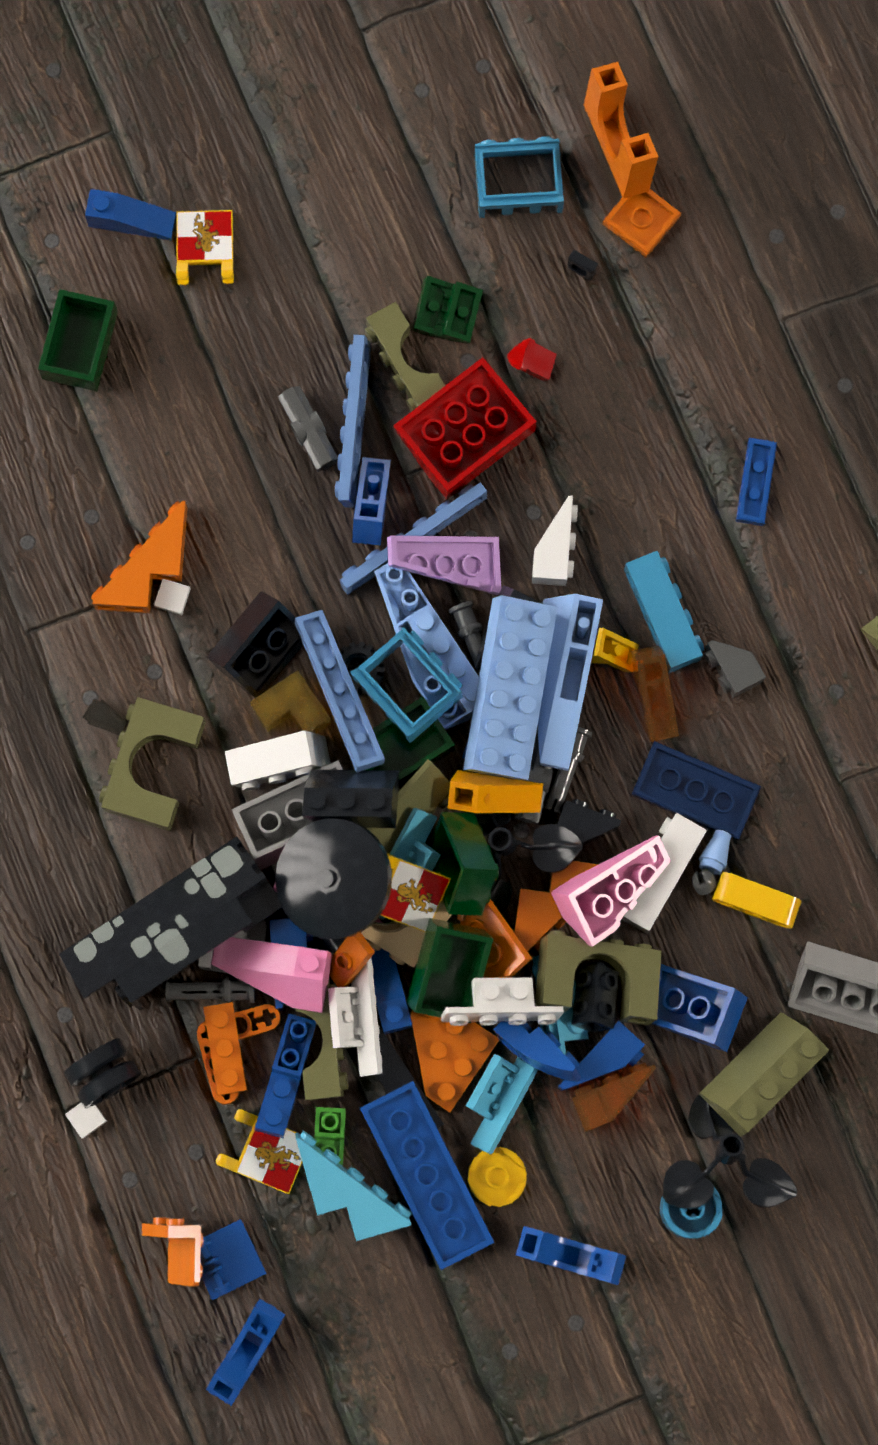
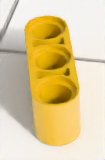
(756, 900)

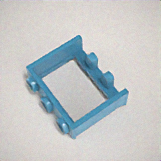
(518, 147)
(432, 664)

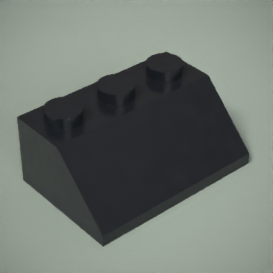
(258, 645)
(360, 797)

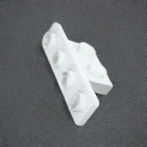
(502, 1001)
(355, 1020)

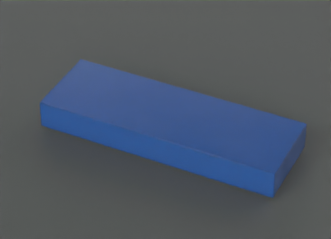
(756, 481)

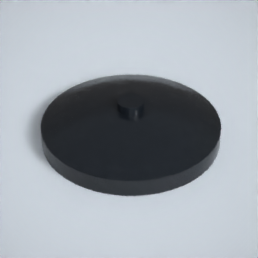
(333, 878)

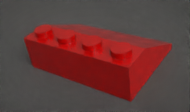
(465, 427)

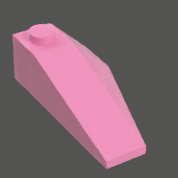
(603, 895)
(282, 971)

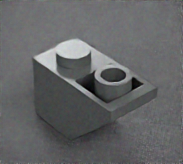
(736, 667)

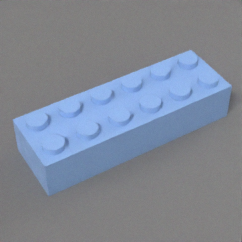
(510, 688)

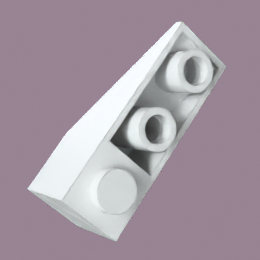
(551, 554)

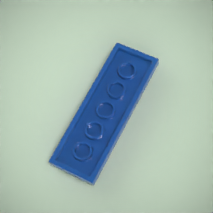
(427, 1175)

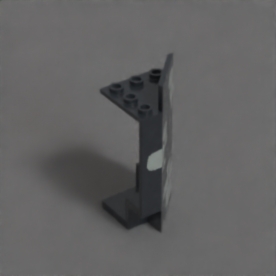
(174, 925)

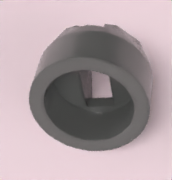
(706, 887)

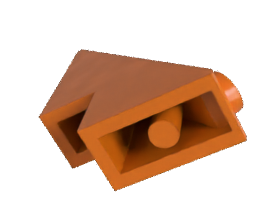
(154, 560)
(538, 911)

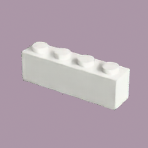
(680, 842)

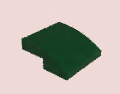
(447, 310)

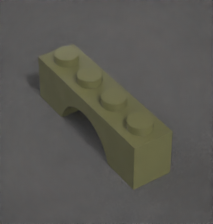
(389, 330)
(325, 1076)

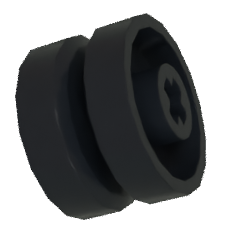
(100, 1069)

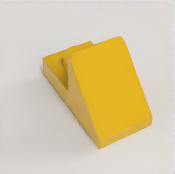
(613, 650)

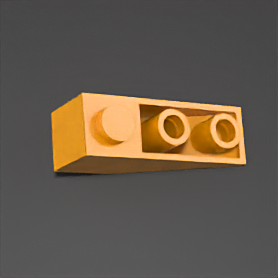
(493, 794)

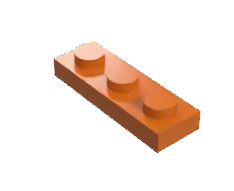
(225, 1048)

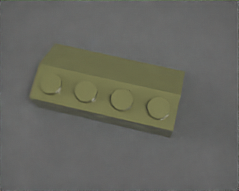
(426, 791)
(763, 1073)

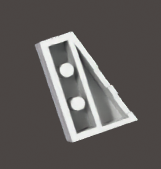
(277, 759)

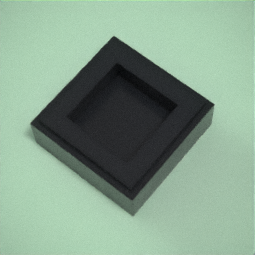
(582, 265)

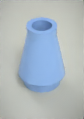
(716, 853)

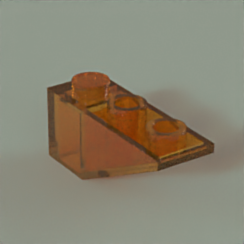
(604, 1103)

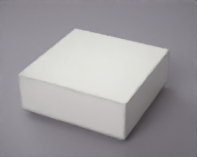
(172, 597)
(85, 1120)

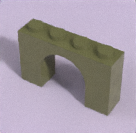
(147, 723)
(636, 966)

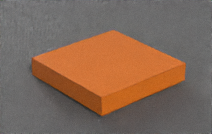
(642, 220)

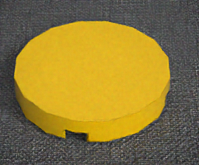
(497, 1177)

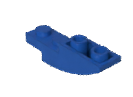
(538, 1050)
(286, 1076)

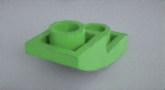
(330, 1130)

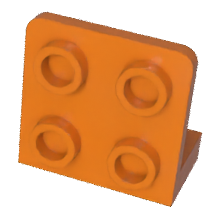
(183, 1248)

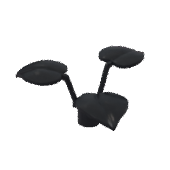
(553, 850)
(689, 1188)

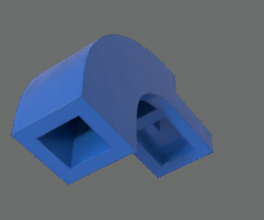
(571, 1255)
(246, 1352)

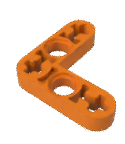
(262, 1028)

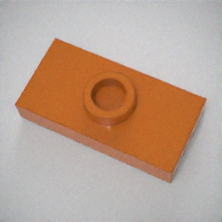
(350, 960)

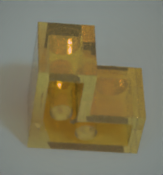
(290, 699)

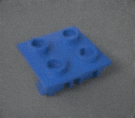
(229, 1259)

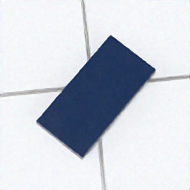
(696, 790)

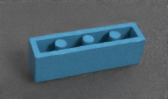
(663, 610)

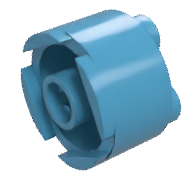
(692, 1225)

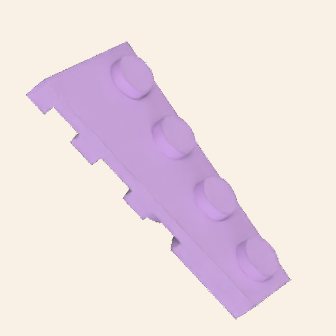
(453, 559)

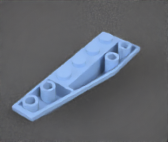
(413, 611)
(566, 676)

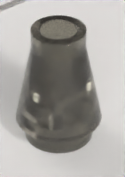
(104, 717)

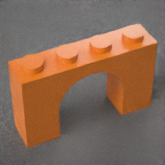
(629, 158)

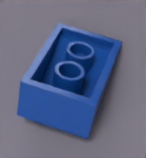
(698, 1008)

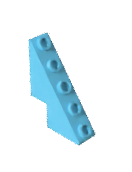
(339, 1187)

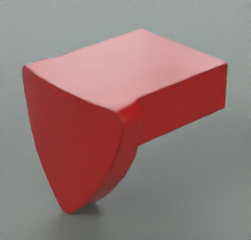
(532, 359)

